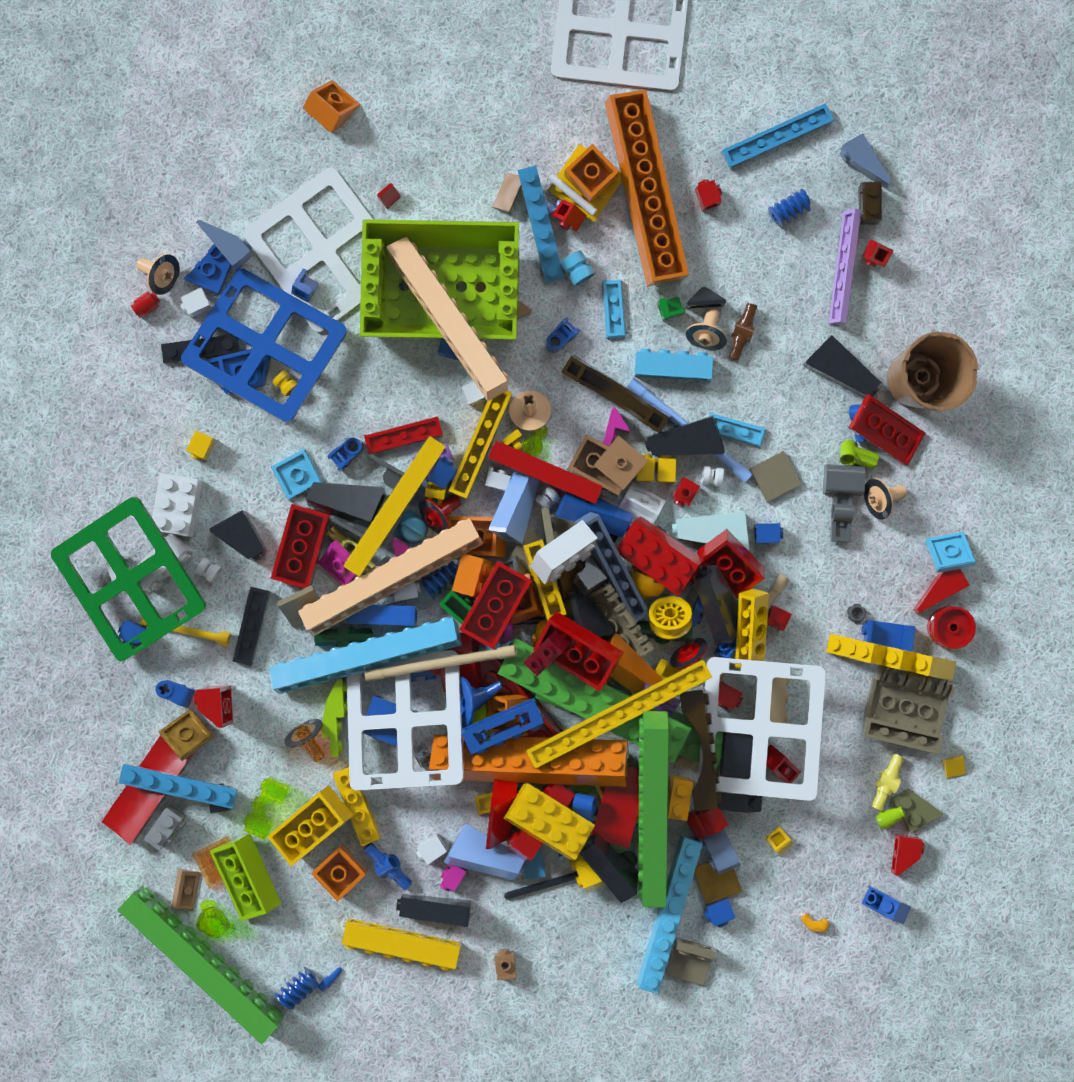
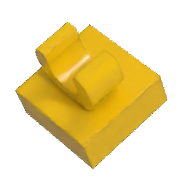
(513, 439)
(435, 491)

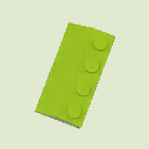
(250, 888)

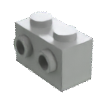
(164, 828)

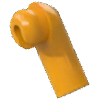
(815, 926)

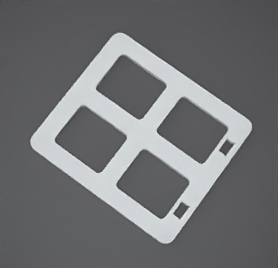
(619, 29)
(323, 248)
(404, 721)
(762, 728)

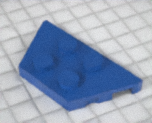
(232, 364)

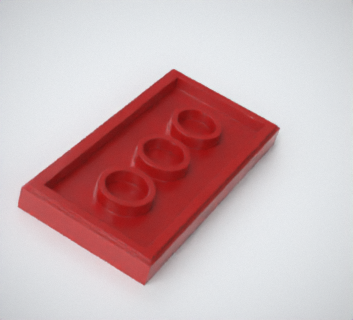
(886, 430)
(618, 811)

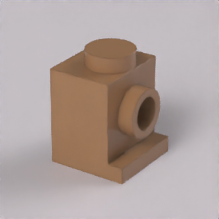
(505, 955)

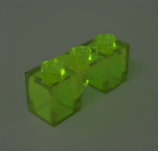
(258, 822)

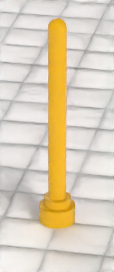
(220, 638)

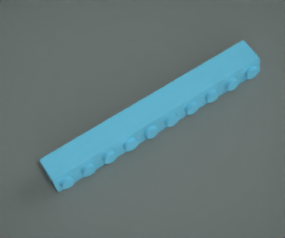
(366, 655)

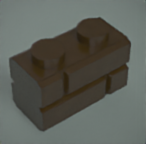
(870, 203)

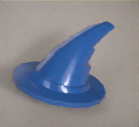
(474, 698)

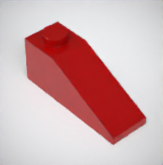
(942, 587)

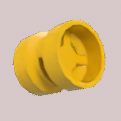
(284, 382)

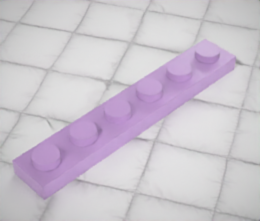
(844, 266)

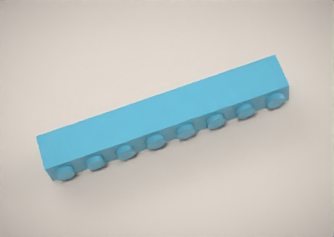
(669, 916)

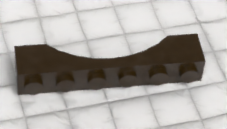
(616, 392)
(705, 792)

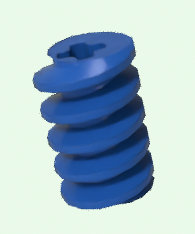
(790, 207)
(440, 579)
(298, 990)

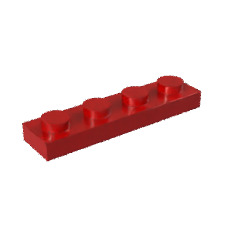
(403, 435)

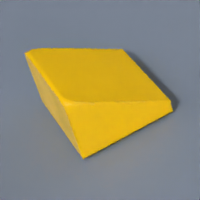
(954, 766)
(779, 840)

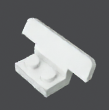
(640, 503)

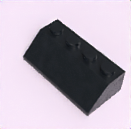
(736, 763)

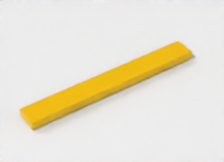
(394, 506)

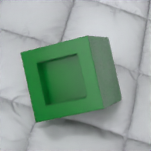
(670, 308)

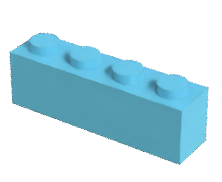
(673, 366)

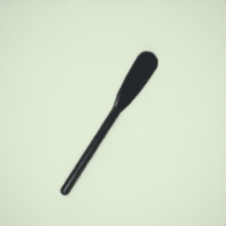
(629, 856)

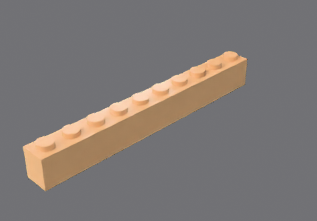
(447, 318)
(390, 577)

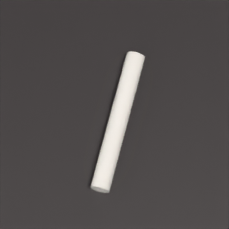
(572, 194)

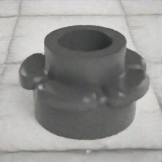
(851, 613)
(422, 758)

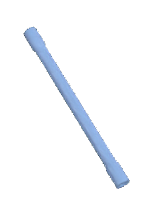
(641, 390)

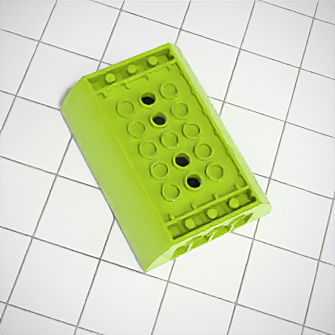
(457, 253)

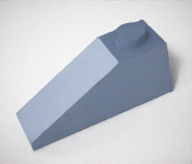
(863, 159)
(230, 245)

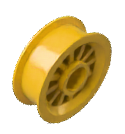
(670, 617)

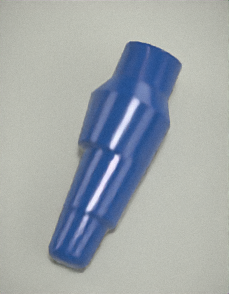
(329, 980)

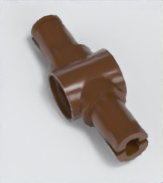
(743, 331)

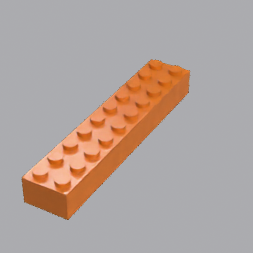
(646, 187)
(591, 763)

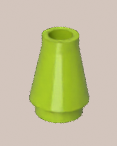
(890, 817)

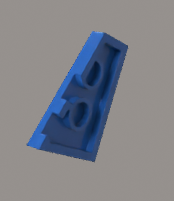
(210, 271)

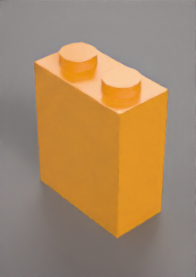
(679, 797)

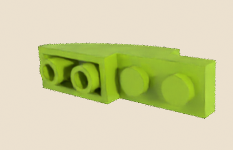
(334, 709)

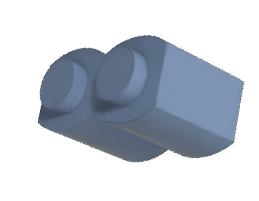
(721, 852)

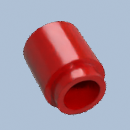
(145, 304)

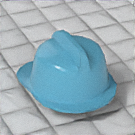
(411, 529)

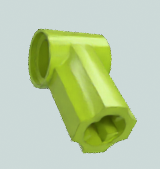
(852, 454)

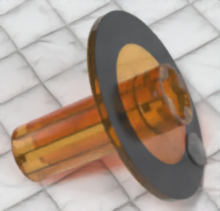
(305, 735)

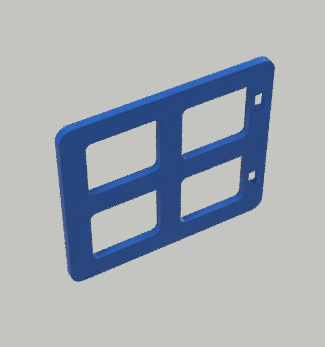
(264, 345)

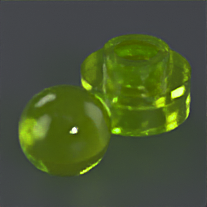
(535, 441)

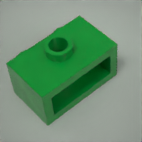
(457, 605)

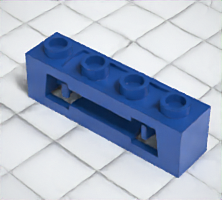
(498, 738)

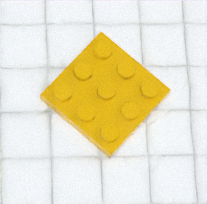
(599, 203)

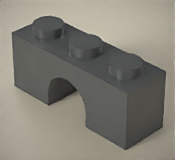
(590, 577)

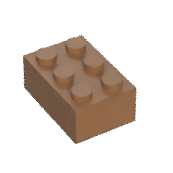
(584, 459)

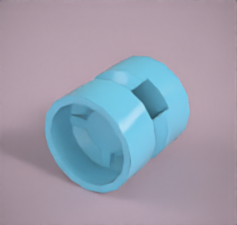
(577, 267)

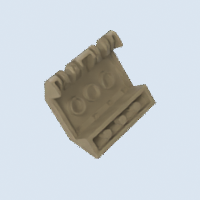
(620, 619)
(906, 709)

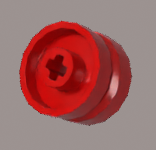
(962, 631)

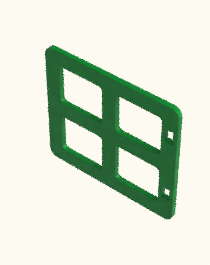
(127, 578)

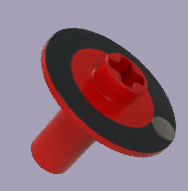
(436, 515)
(688, 653)

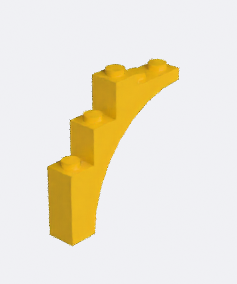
(891, 657)

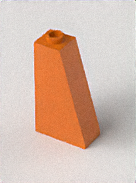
(632, 669)

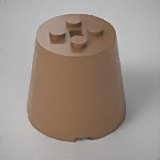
(944, 369)

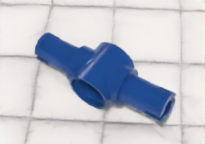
(387, 866)

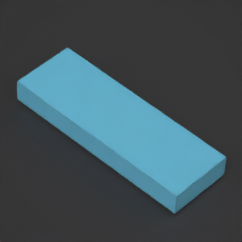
(613, 309)
(739, 430)

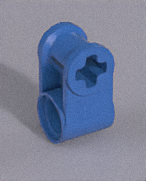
(563, 333)
(345, 453)
(178, 693)
(585, 806)

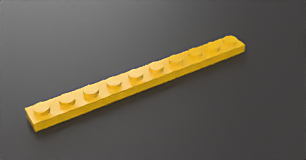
(619, 713)

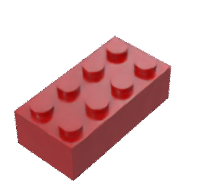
(301, 546)
(659, 556)
(495, 605)
(586, 656)
(524, 844)

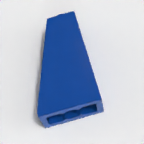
(614, 518)
(386, 615)

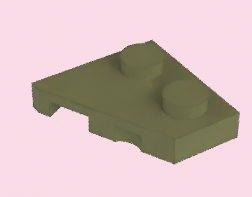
(917, 810)

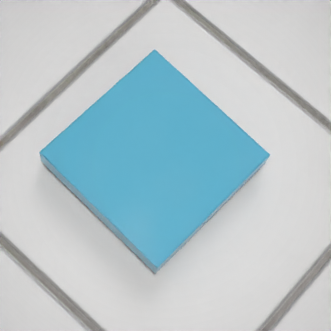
(296, 474)
(950, 552)

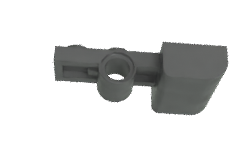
(843, 484)

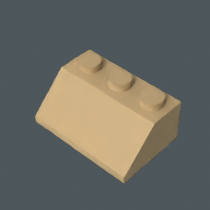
(778, 700)

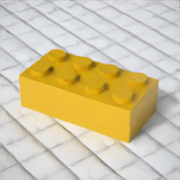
(549, 821)
(310, 825)

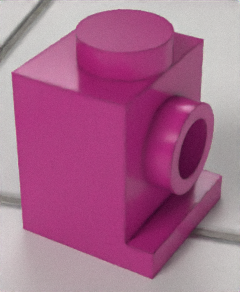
(452, 877)

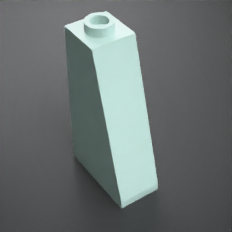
(706, 528)

